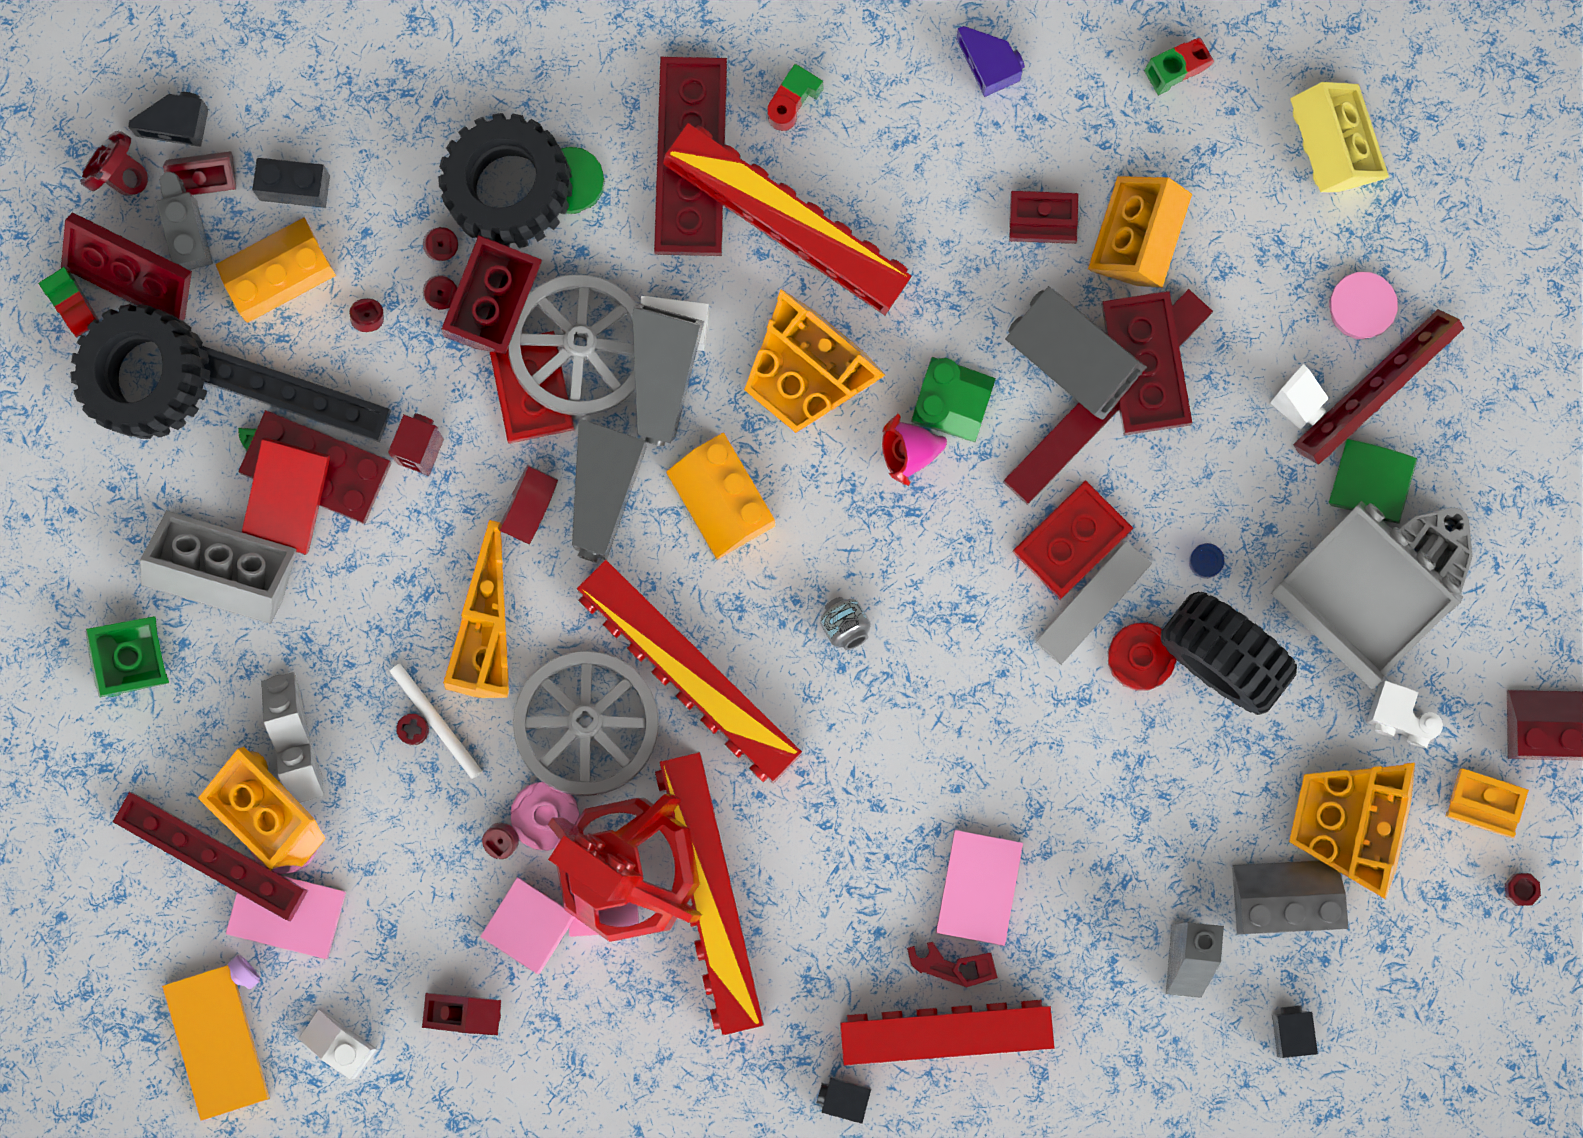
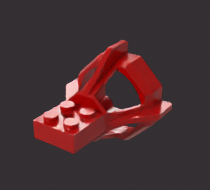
(607, 872)

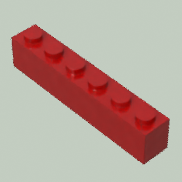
(946, 1035)

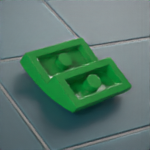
(1374, 477)

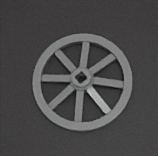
(575, 353)
(586, 660)

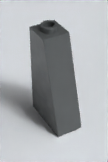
(663, 366)
(603, 483)
(1193, 958)

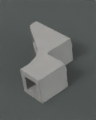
(290, 736)

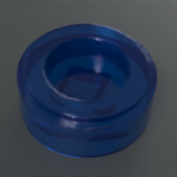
(1206, 560)

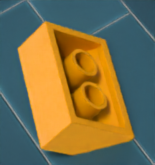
(1140, 230)
(275, 270)
(720, 496)

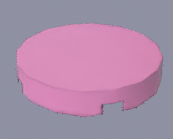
(1363, 305)
(534, 810)

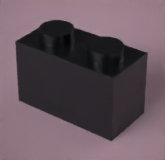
(291, 182)

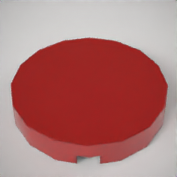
(1139, 657)

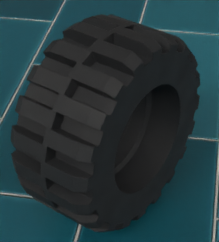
(488, 143)
(100, 363)
(1229, 652)

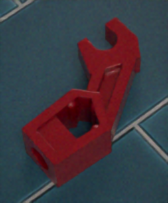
(936, 966)

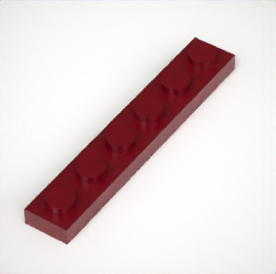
(1378, 386)
(210, 856)

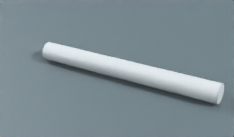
(436, 721)

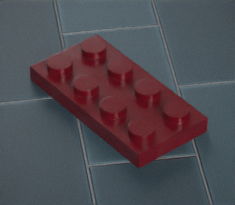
(124, 267)
(1149, 333)
(352, 473)

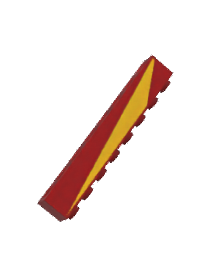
(786, 218)
(689, 672)
(719, 926)

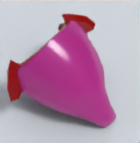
(909, 448)

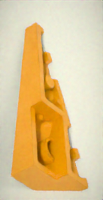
(480, 650)

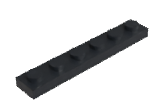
(296, 395)

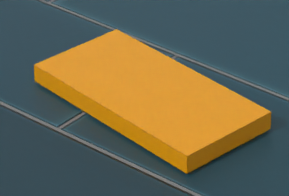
(215, 1042)

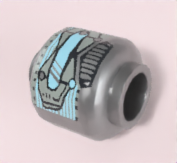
(845, 623)

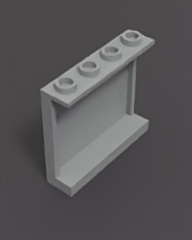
(1368, 594)

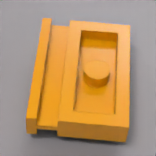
(1486, 803)

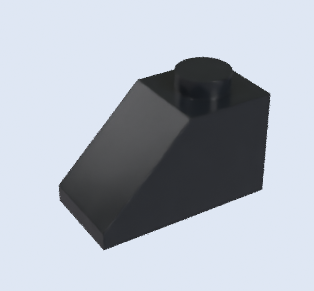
(173, 120)

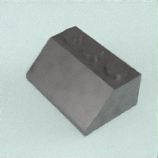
(1288, 897)

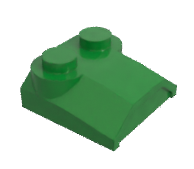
(953, 399)
(126, 657)

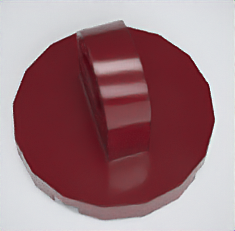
(109, 164)

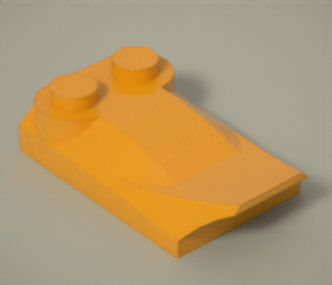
(262, 811)

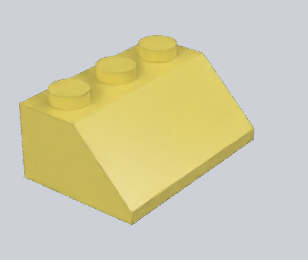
(1338, 136)

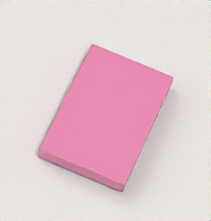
(979, 888)
(307, 933)

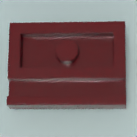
(1043, 217)

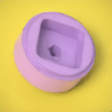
(243, 973)

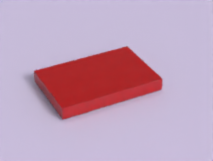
(522, 414)
(285, 494)
(1072, 540)

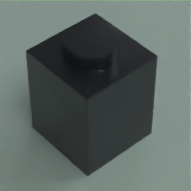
(1294, 1032)
(844, 1099)

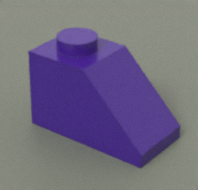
(990, 60)

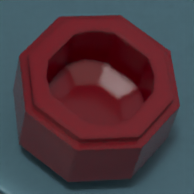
(1522, 889)

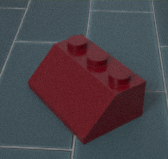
(490, 296)
(1545, 725)

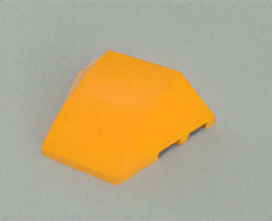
(806, 366)
(1356, 821)

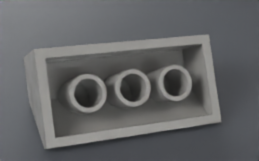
(217, 566)

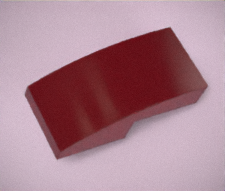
(528, 504)

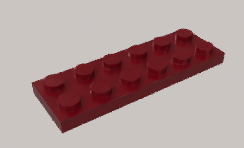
(685, 216)

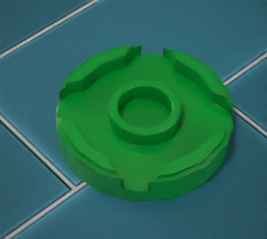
(586, 179)

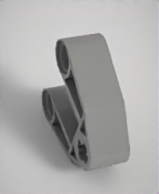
(1457, 541)

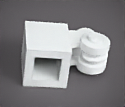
(1394, 714)

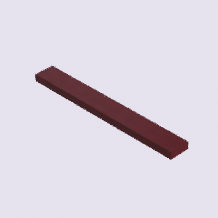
(1081, 425)

